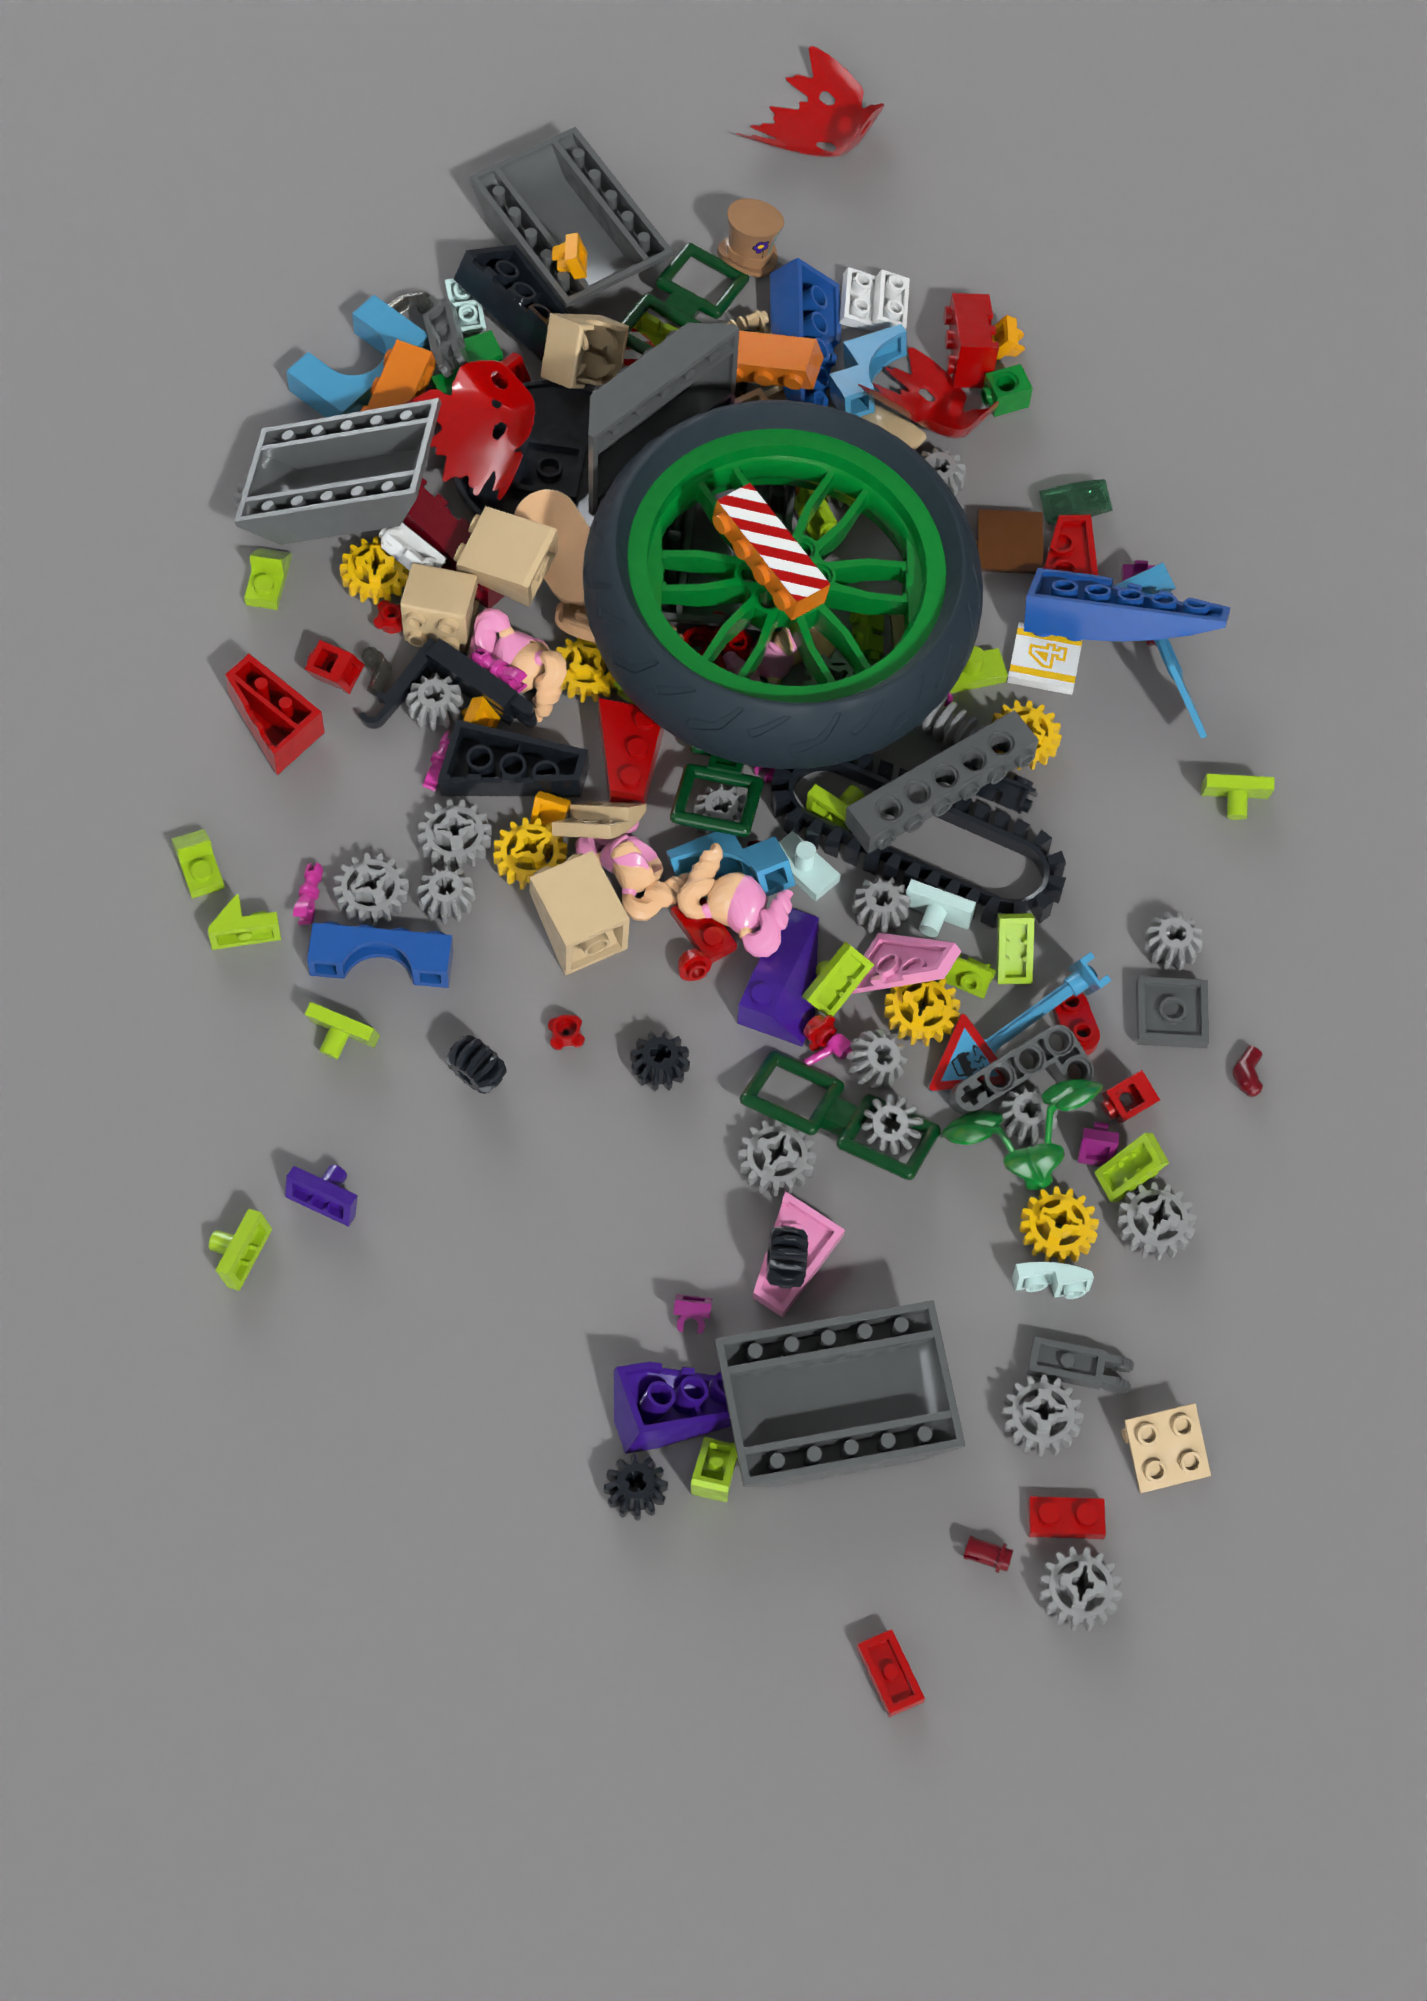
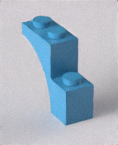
(863, 361)
(762, 861)

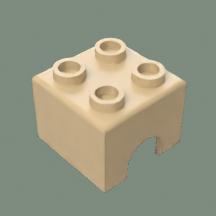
(583, 349)
(439, 606)

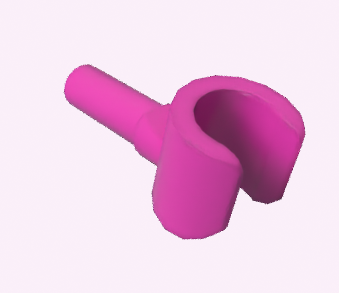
(837, 1044)

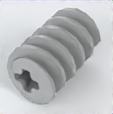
(947, 725)

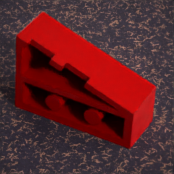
(970, 339)
(274, 712)
(629, 750)

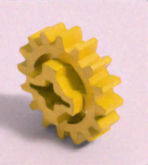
(359, 570)
(586, 671)
(1035, 720)
(532, 849)
(936, 1018)
(1042, 1220)

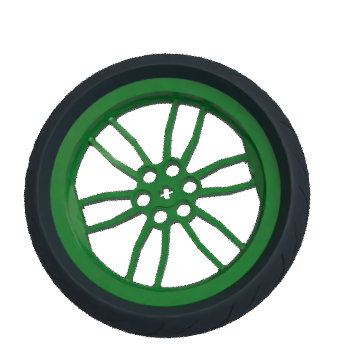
(758, 720)

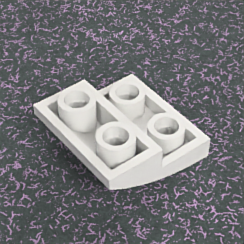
(873, 300)

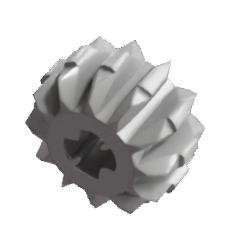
(948, 467)
(434, 702)
(719, 804)
(457, 893)
(867, 905)
(1173, 940)
(876, 1058)
(1025, 1115)
(903, 1118)

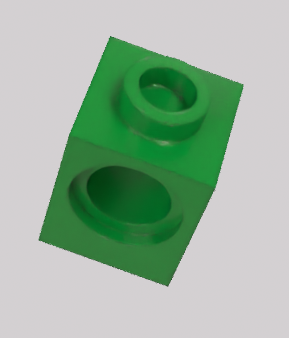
(1009, 387)

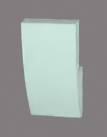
(468, 309)
(1064, 1278)

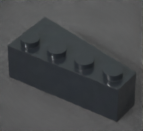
(510, 292)
(509, 764)

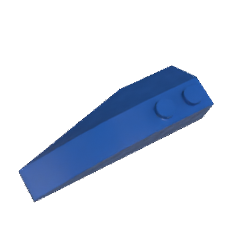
(808, 307)
(1095, 609)

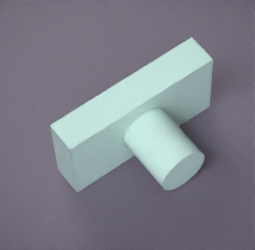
(808, 867)
(939, 907)

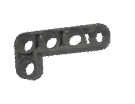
(1015, 1074)

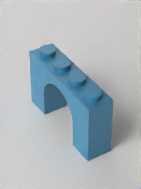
(339, 393)

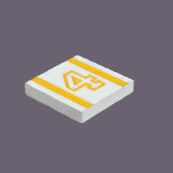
(1044, 662)

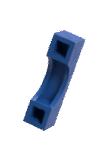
(338, 948)

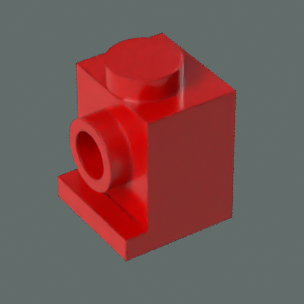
(334, 666)
(1140, 1092)

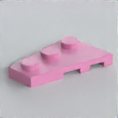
(906, 961)
(822, 1239)

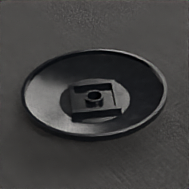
(555, 440)

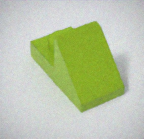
(267, 578)
(198, 863)
(234, 929)
(714, 1470)

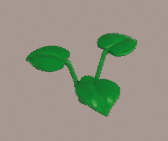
(1030, 1163)

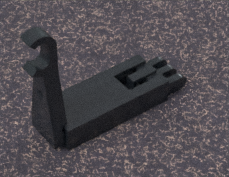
(463, 671)

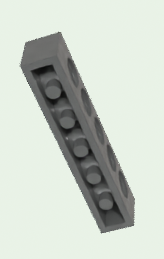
(1005, 734)

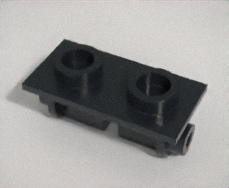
(1014, 792)

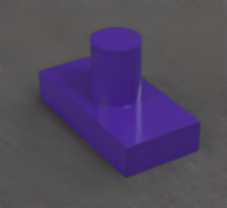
(323, 1193)

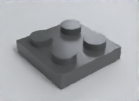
(1172, 1012)

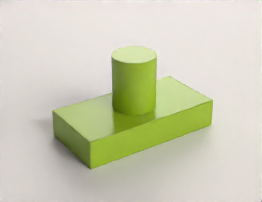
(982, 670)
(1237, 790)
(830, 807)
(1015, 948)
(837, 979)
(339, 1030)
(1131, 1167)
(240, 1249)

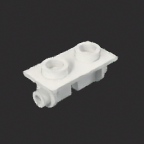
(409, 547)

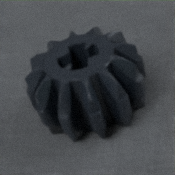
(646, 1060)
(476, 1064)
(787, 1257)
(635, 1473)

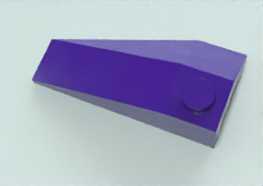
(776, 987)
(666, 1405)

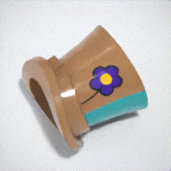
(751, 237)

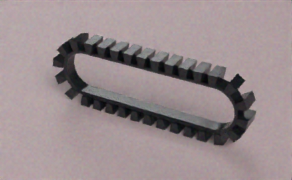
(1050, 868)

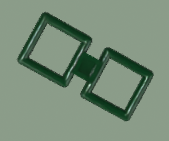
(682, 304)
(723, 772)
(835, 1115)

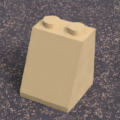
(508, 553)
(580, 911)

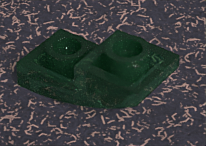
(1076, 499)

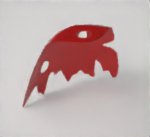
(815, 122)
(942, 416)
(469, 421)

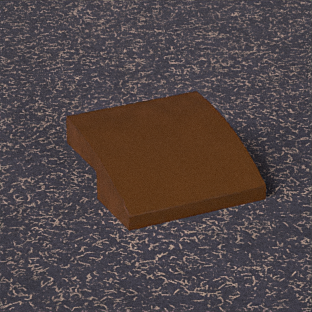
(1010, 541)

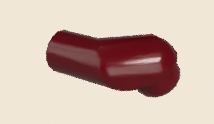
(1245, 1072)

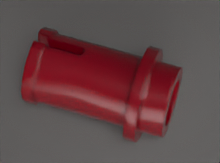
(988, 1554)

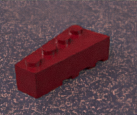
(445, 533)

